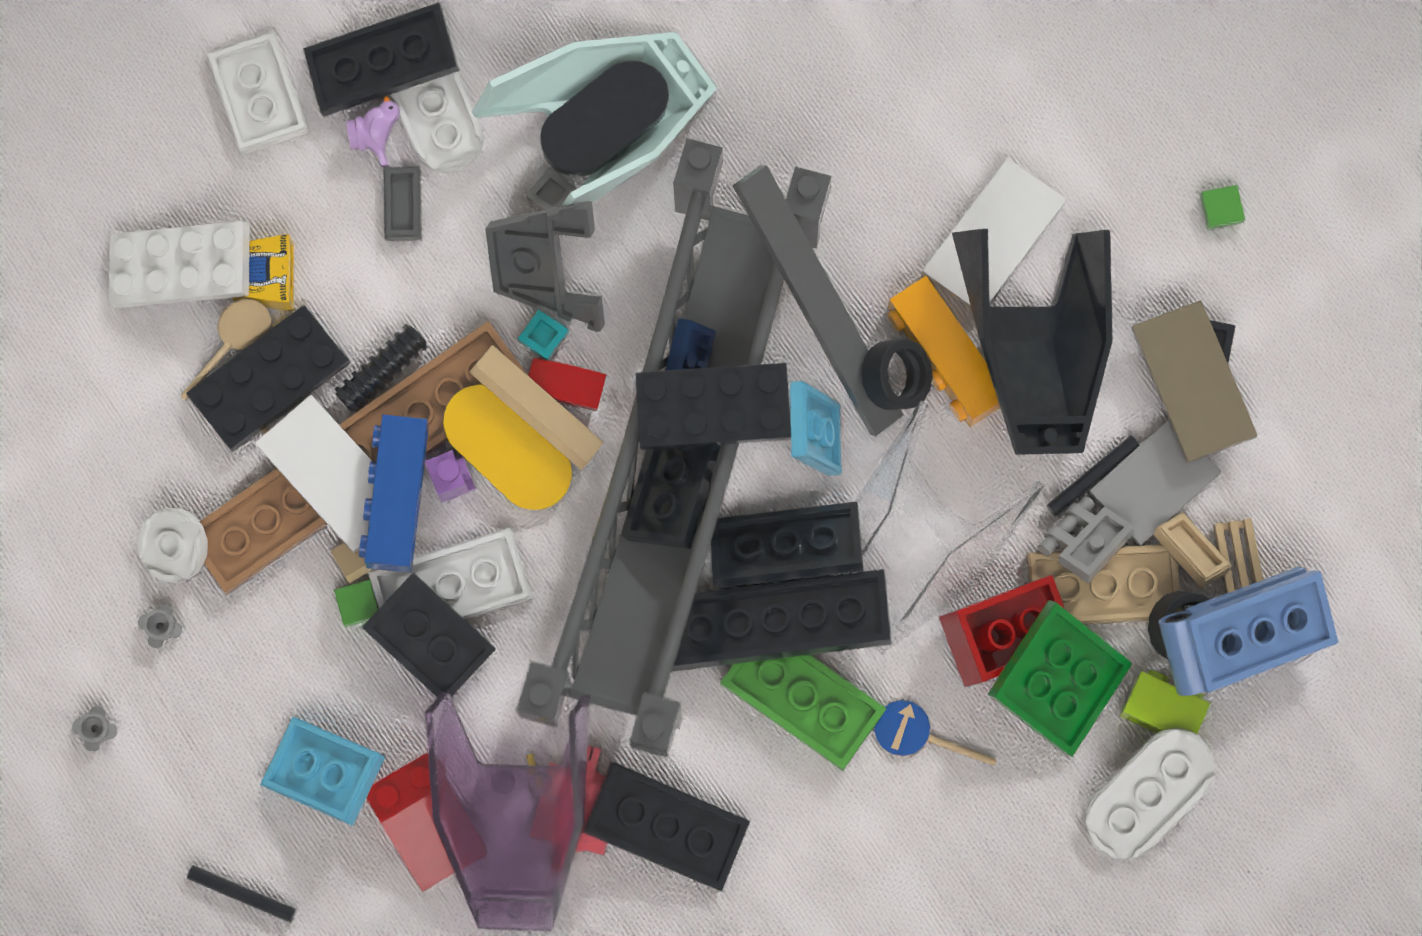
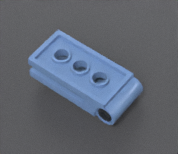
(1248, 631)

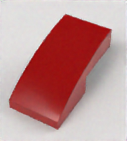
(568, 383)

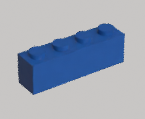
(396, 493)

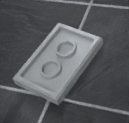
(1153, 483)

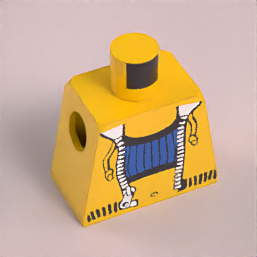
(272, 272)

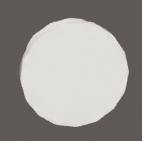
(172, 545)

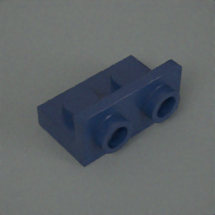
(690, 346)

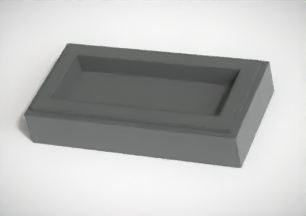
(402, 203)

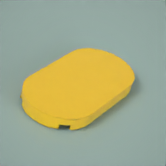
(506, 449)

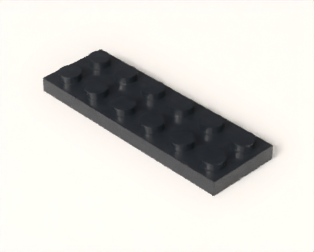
(786, 620)

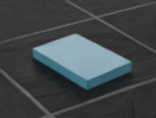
(815, 429)
(323, 771)

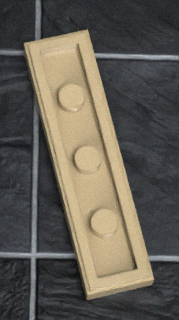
(536, 407)

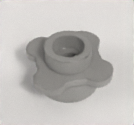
(149, 625)
(93, 739)

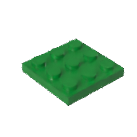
(1060, 678)

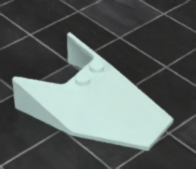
(566, 71)

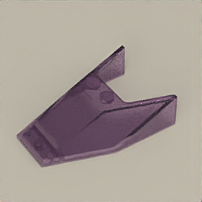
(507, 825)

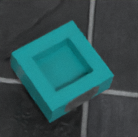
(543, 335)

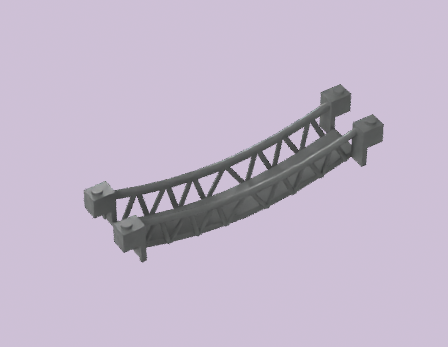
(654, 585)

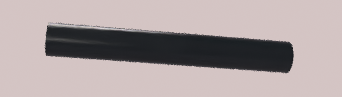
(1093, 475)
(241, 894)

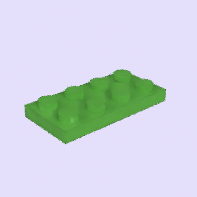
(808, 703)

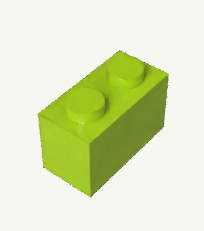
(1158, 707)

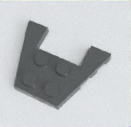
(528, 261)

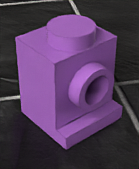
(449, 476)

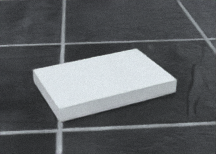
(257, 93)

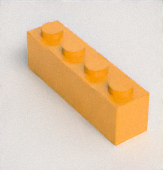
(953, 356)

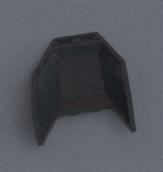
(1046, 358)

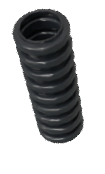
(381, 368)

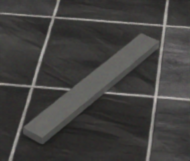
(811, 290)

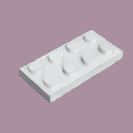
(179, 264)

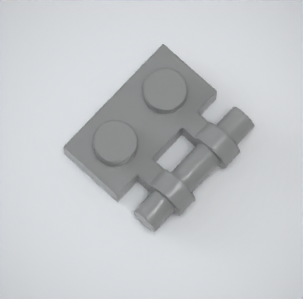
(1093, 545)

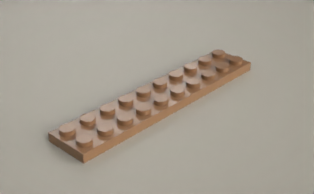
(275, 518)

